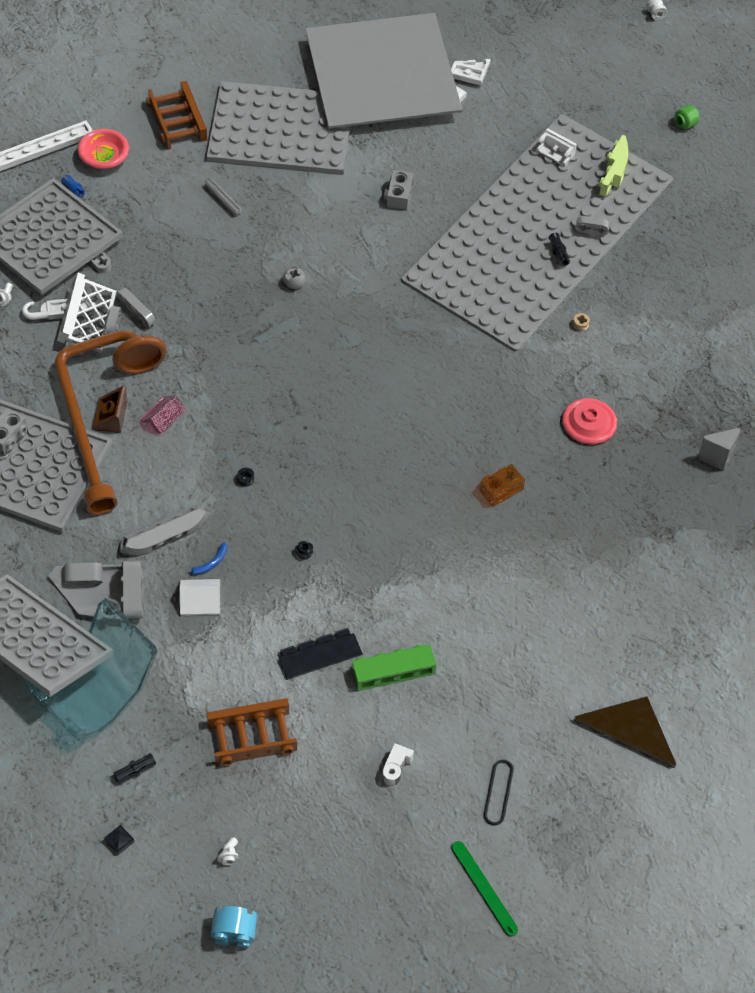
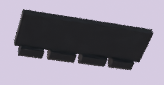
(324, 654)

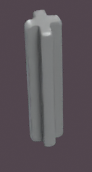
(223, 197)

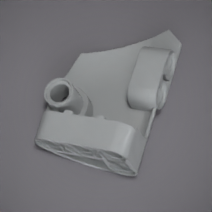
(91, 583)

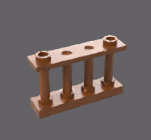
(189, 105)
(257, 713)

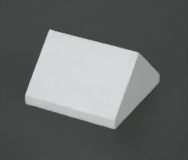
(200, 597)

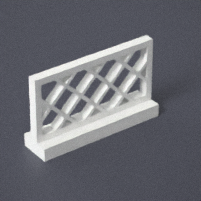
(73, 305)

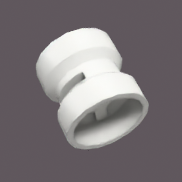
(657, 9)

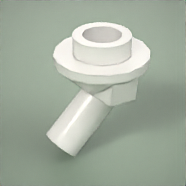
(5, 295)
(228, 855)

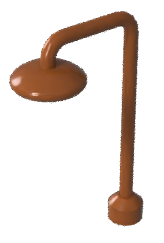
(133, 356)

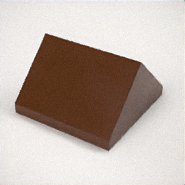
(111, 411)

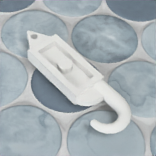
(51, 309)

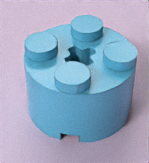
(233, 926)

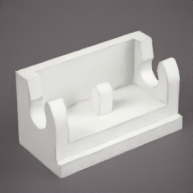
(556, 147)

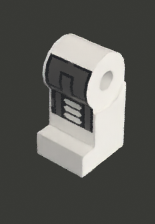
(398, 757)

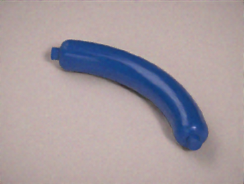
(213, 563)

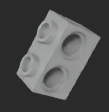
(399, 190)
(11, 433)

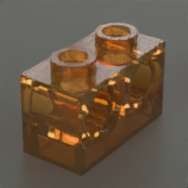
(504, 488)

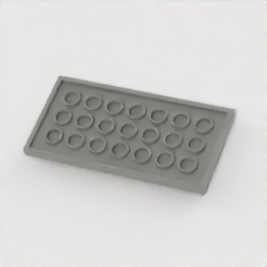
(43, 641)

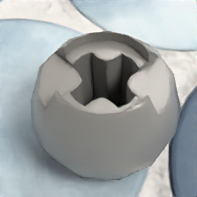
(294, 277)

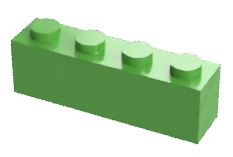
(393, 667)

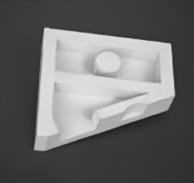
(470, 71)

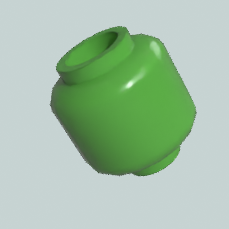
(686, 117)

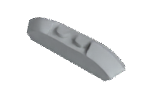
(171, 527)

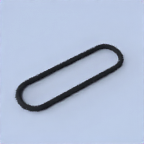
(507, 793)

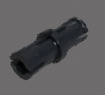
(559, 249)
(134, 768)

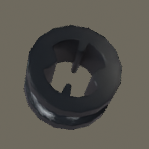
(242, 473)

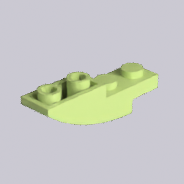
(616, 166)

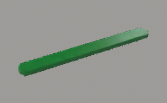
(485, 888)

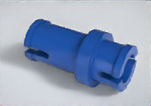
(74, 187)

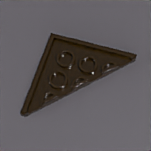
(633, 726)

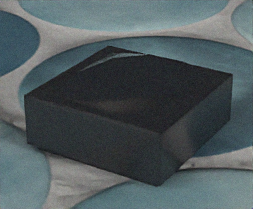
(119, 839)

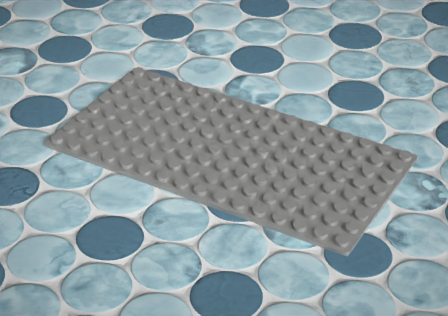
(497, 256)

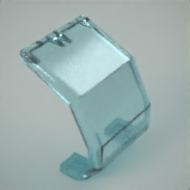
(108, 689)

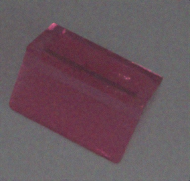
(164, 413)

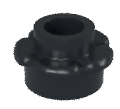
(304, 554)

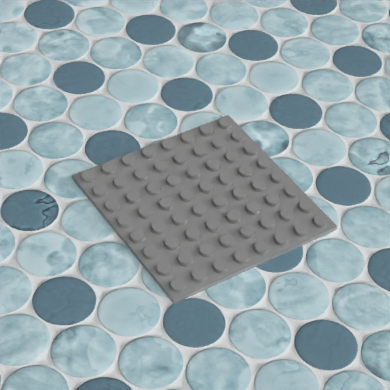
(382, 70)

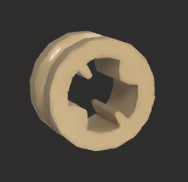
(581, 317)

